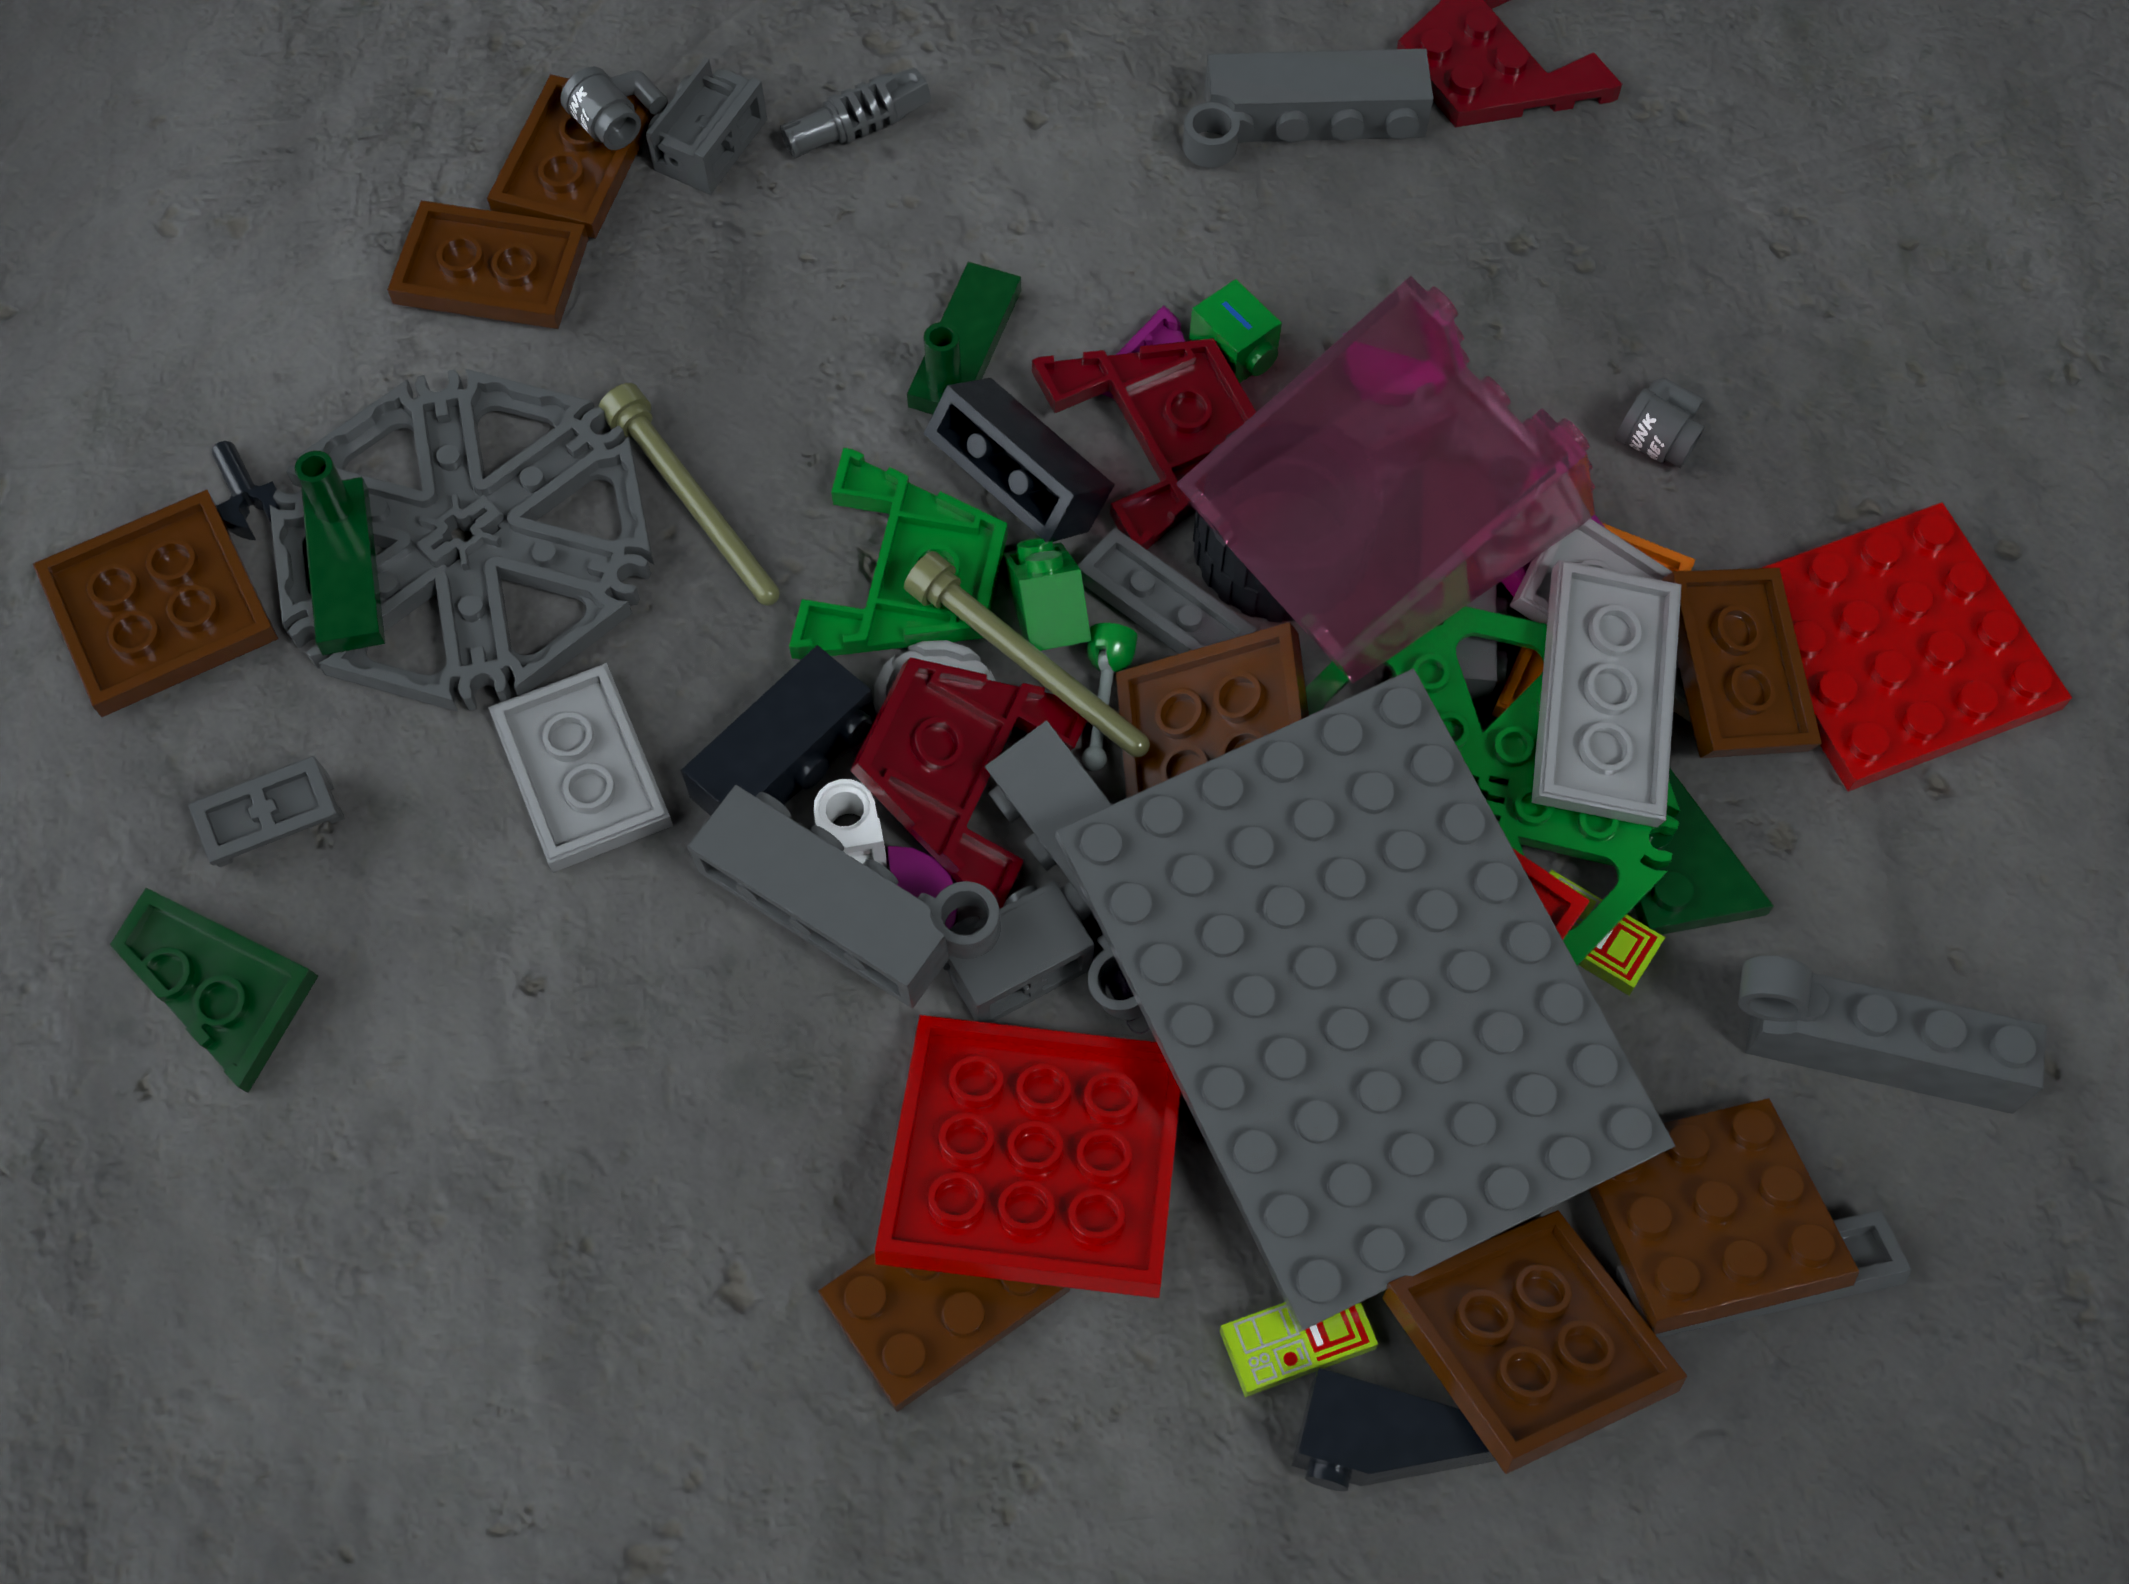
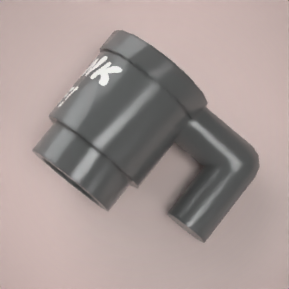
(603, 105)
(1661, 423)

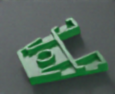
(915, 527)

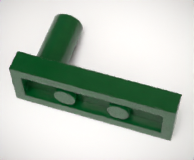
(966, 336)
(340, 557)

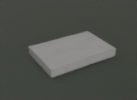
(580, 767)

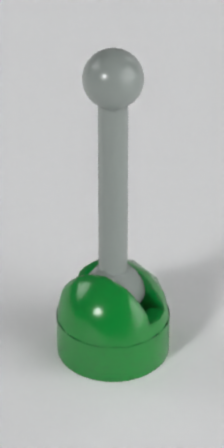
(1109, 652)

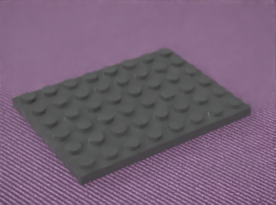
(1360, 997)

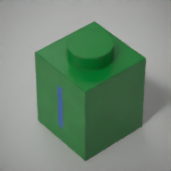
(1240, 327)

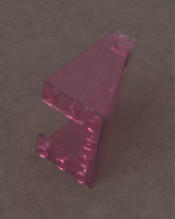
(1390, 484)

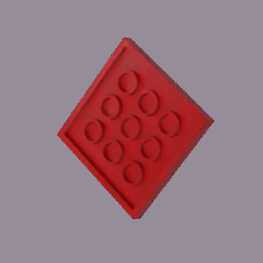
(1910, 647)
(1032, 1158)

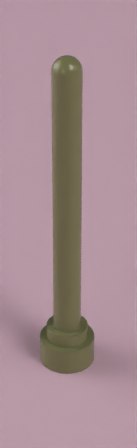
(631, 410)
(935, 583)

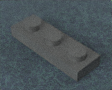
(1158, 596)

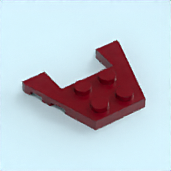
(1487, 73)
(1178, 405)
(932, 754)

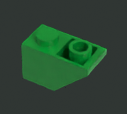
(1047, 594)

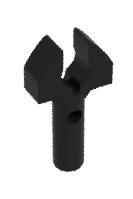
(242, 489)

